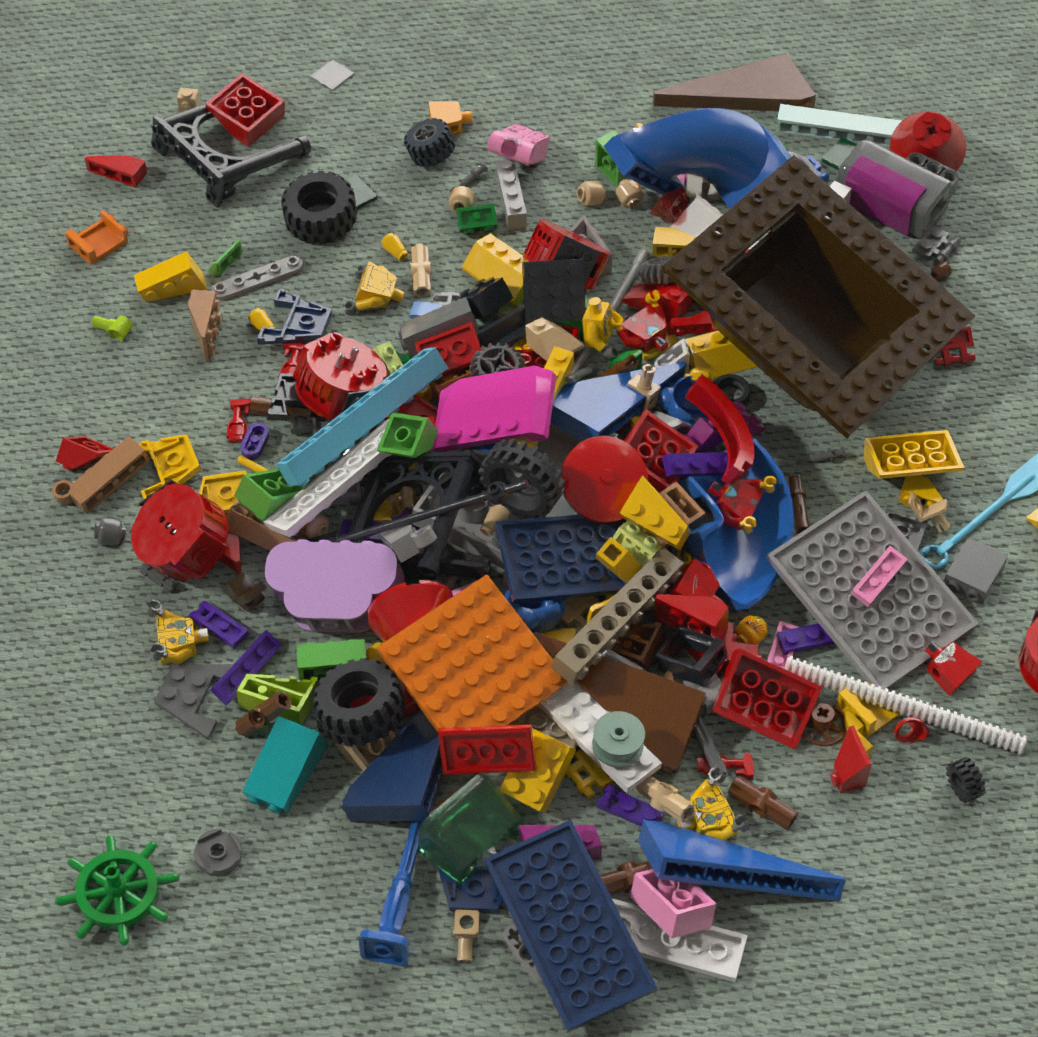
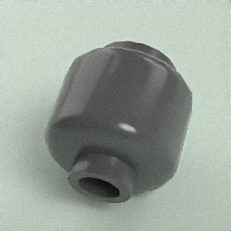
(109, 531)

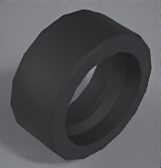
(736, 381)

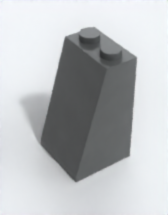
(435, 323)

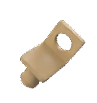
(644, 385)
(932, 512)
(466, 936)

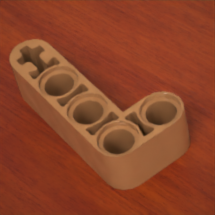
(246, 525)

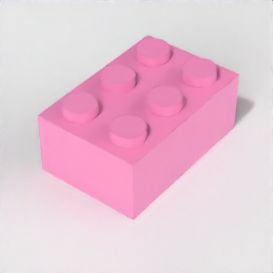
(673, 905)

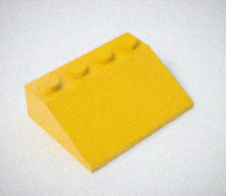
(911, 454)

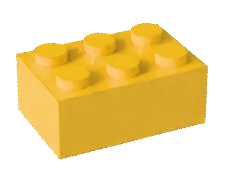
(540, 786)

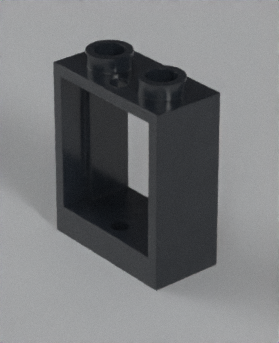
(702, 672)

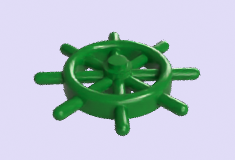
(117, 889)

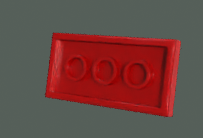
(487, 749)

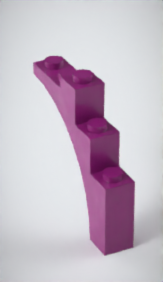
(707, 436)

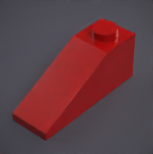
(118, 168)

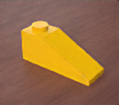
(669, 241)

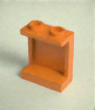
(98, 239)

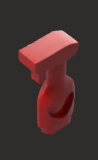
(295, 348)
(237, 427)
(746, 763)

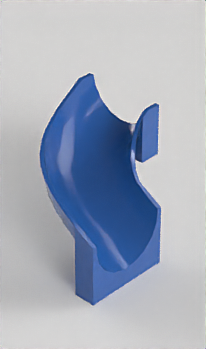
(707, 143)
(733, 555)

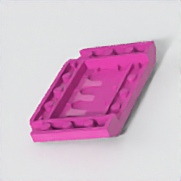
(495, 409)

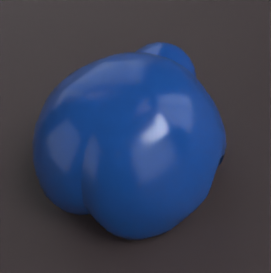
(676, 405)
(539, 615)

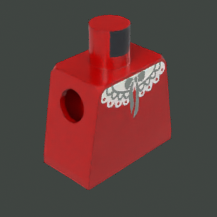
(951, 665)

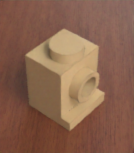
(188, 99)

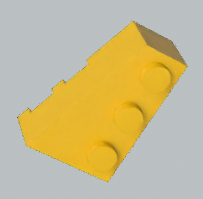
(170, 278)
(654, 515)

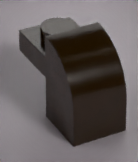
(403, 503)
(244, 591)

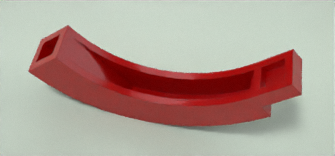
(729, 423)

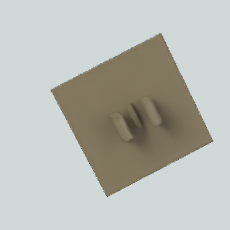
(702, 188)

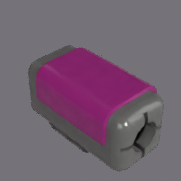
(897, 190)

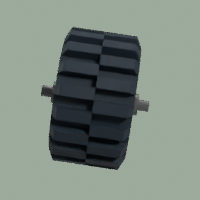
(429, 142)

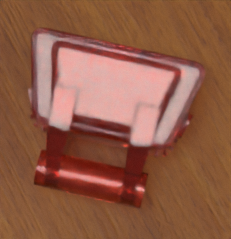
(671, 205)

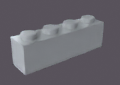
(511, 194)

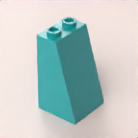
(284, 765)

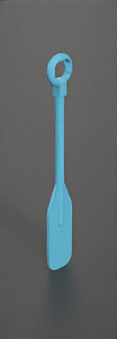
(1020, 485)

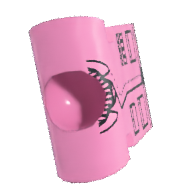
(519, 144)

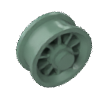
(618, 739)

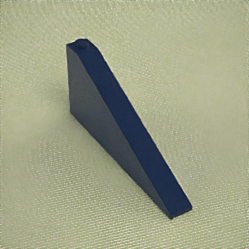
(401, 779)

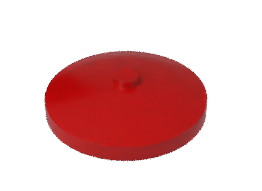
(601, 477)

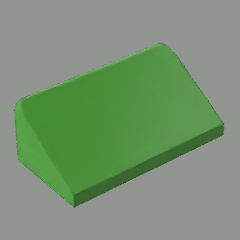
(226, 259)

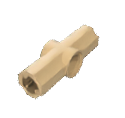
(421, 270)
(666, 799)

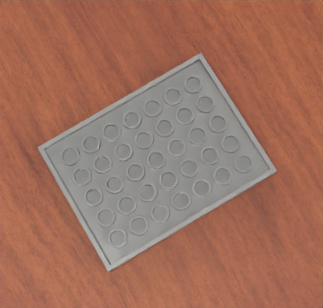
(902, 620)

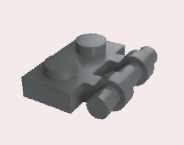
(932, 241)

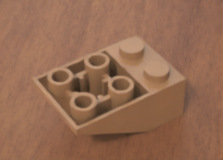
(205, 319)
(683, 505)

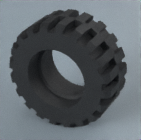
(313, 190)
(365, 722)

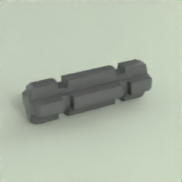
(158, 577)

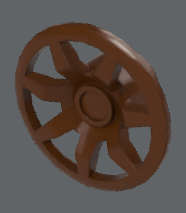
(822, 720)

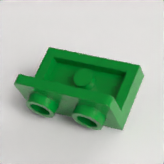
(476, 218)

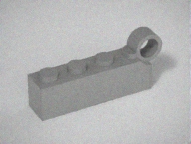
(407, 540)

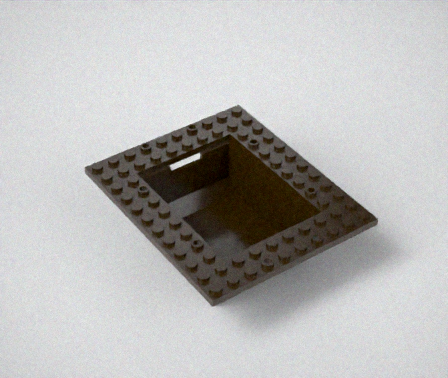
(818, 296)

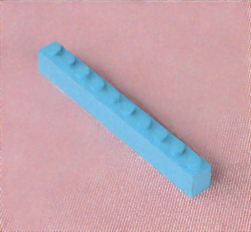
(361, 417)

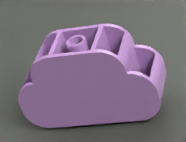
(331, 583)

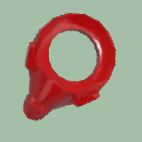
(919, 731)

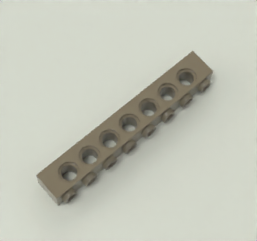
(661, 564)

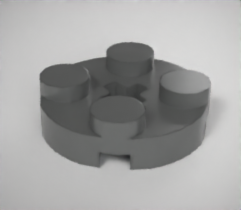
(220, 864)

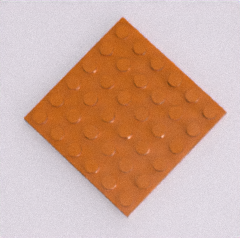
(472, 661)

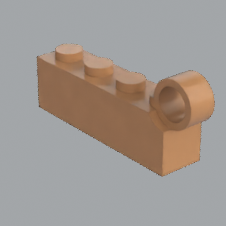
(103, 477)

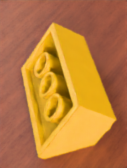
(496, 259)
(716, 355)

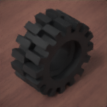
(965, 779)

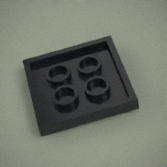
(554, 290)

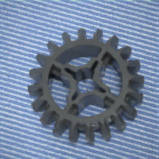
(651, 271)
(493, 360)

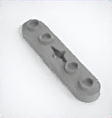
(267, 274)

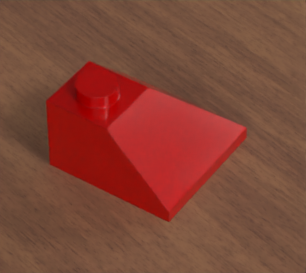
(80, 452)
(852, 764)

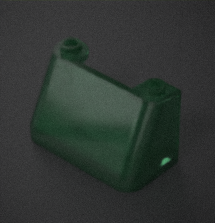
(468, 827)

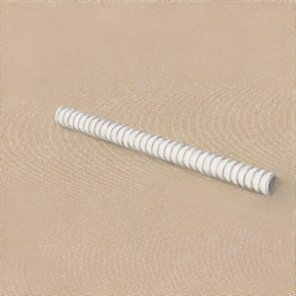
(909, 706)

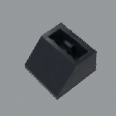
(487, 296)

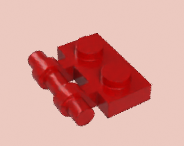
(961, 342)

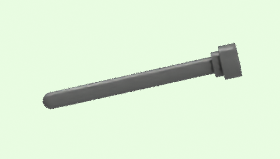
(588, 370)

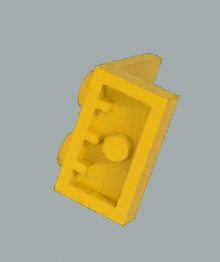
(869, 715)

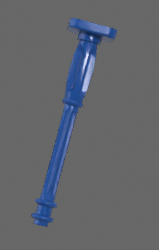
(387, 944)

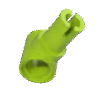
(115, 328)

